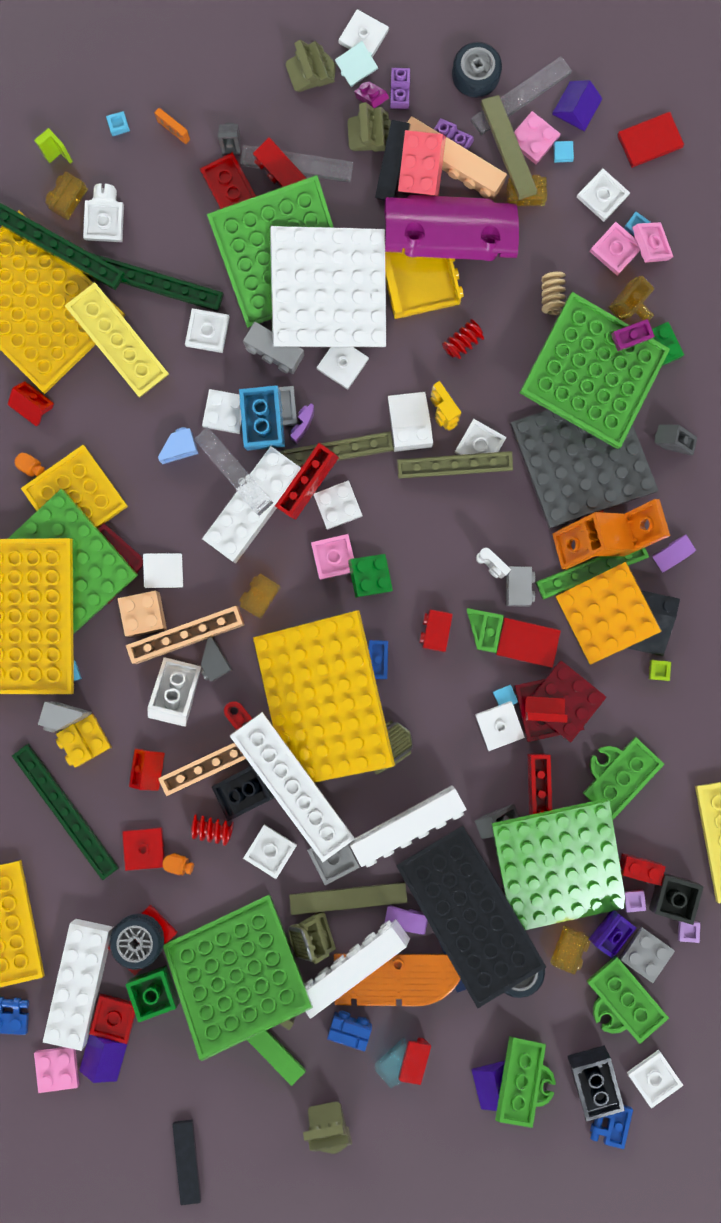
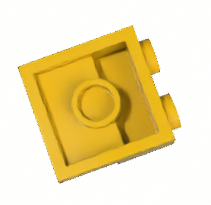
(447, 411)
(83, 741)

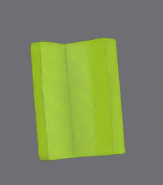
(51, 146)

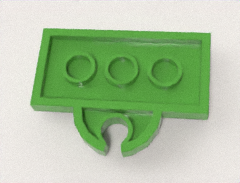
(622, 774)
(625, 1002)
(523, 1083)

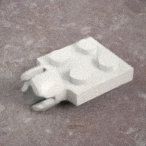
(103, 215)

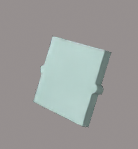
(356, 64)

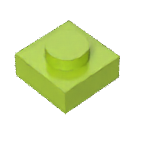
(659, 670)

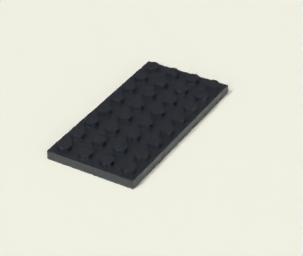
(471, 917)

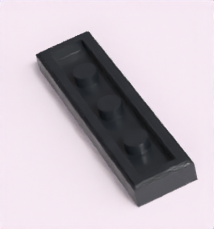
(392, 160)
(186, 1162)

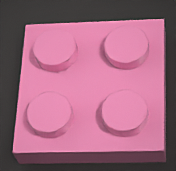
(535, 137)
(652, 242)
(616, 248)
(332, 556)
(56, 1069)

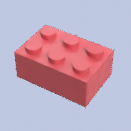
(421, 163)

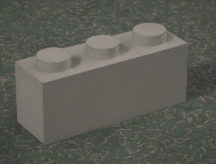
(260, 341)

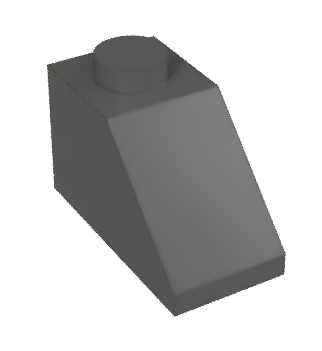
(229, 138)
(675, 439)
(214, 661)
(484, 823)

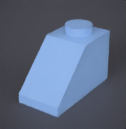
(178, 446)

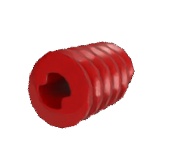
(463, 339)
(211, 830)

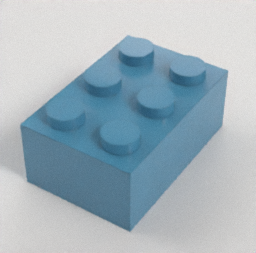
(262, 418)

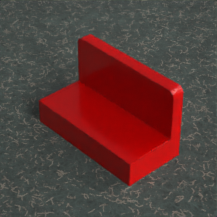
(29, 402)
(545, 709)
(146, 770)
(415, 1061)

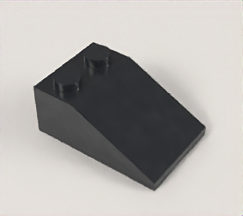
(665, 612)
(241, 793)
(596, 1083)

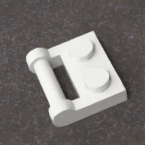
(496, 565)

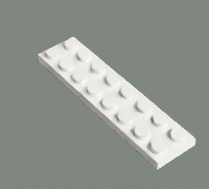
(292, 786)

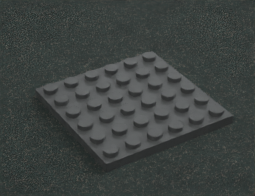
(578, 471)

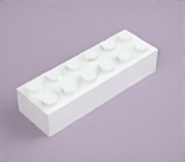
(238, 521)
(407, 826)
(356, 965)
(78, 984)

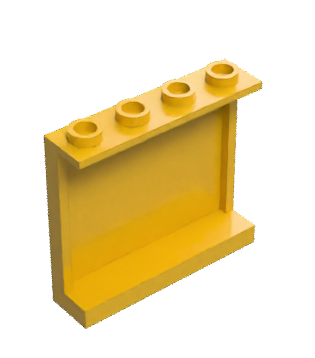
(420, 283)

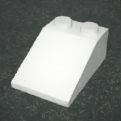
(410, 421)
(174, 692)

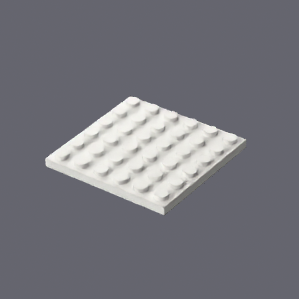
(328, 287)

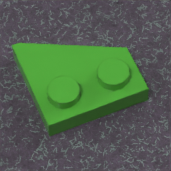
(486, 629)

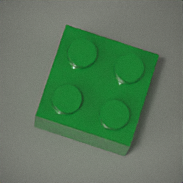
(152, 993)

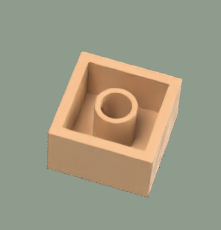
(142, 614)

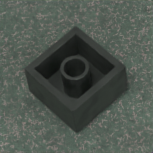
(676, 899)

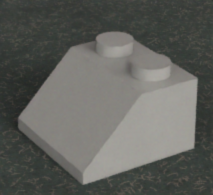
(60, 716)

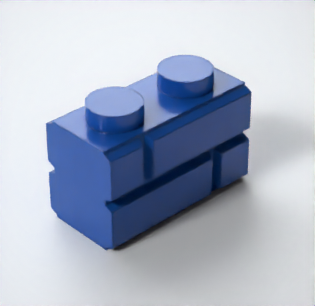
(349, 1030)

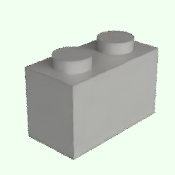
(519, 587)

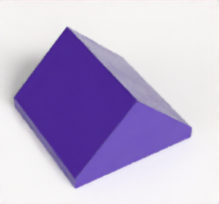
(578, 104)
(612, 933)
(102, 1059)
(488, 1084)

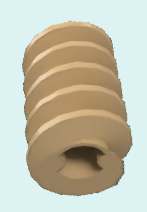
(551, 292)

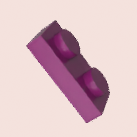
(371, 94)
(632, 335)

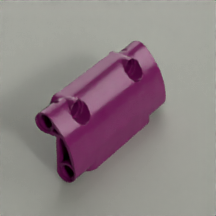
(451, 227)

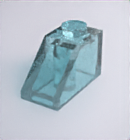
(390, 1064)

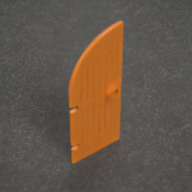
(409, 977)

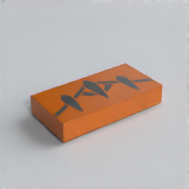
(172, 125)

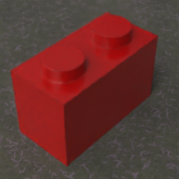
(436, 630)
(642, 869)

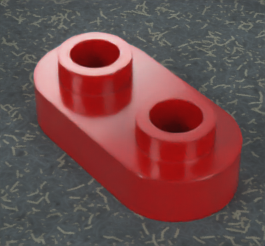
(238, 719)

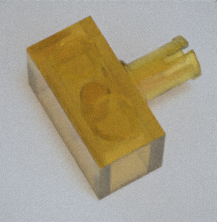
(632, 299)
(259, 596)

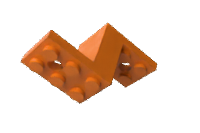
(610, 534)

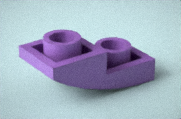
(400, 88)
(451, 132)
(305, 418)
(674, 553)
(410, 920)

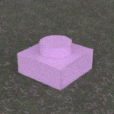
(635, 901)
(689, 932)

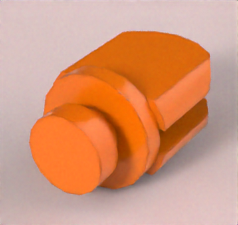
(29, 465)
(177, 864)

